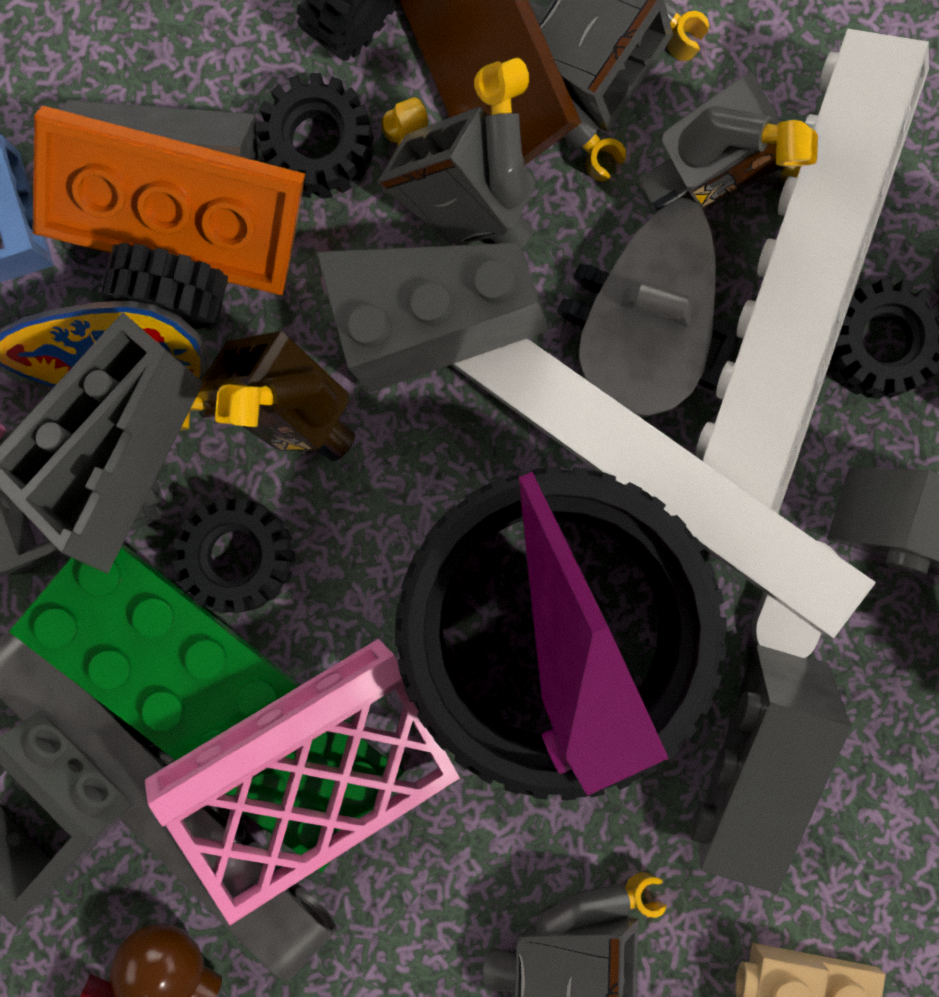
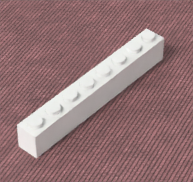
(814, 262)

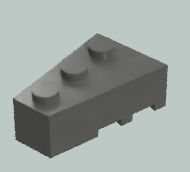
(428, 306)
(98, 443)

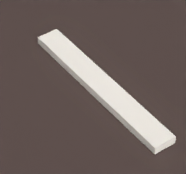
(715, 510)

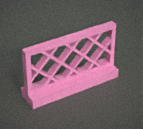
(263, 742)

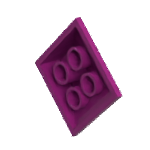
(584, 682)

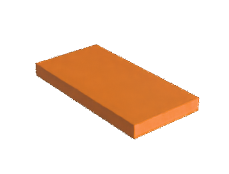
(132, 187)

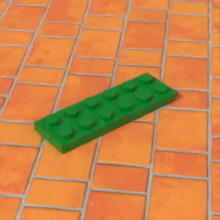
(179, 677)

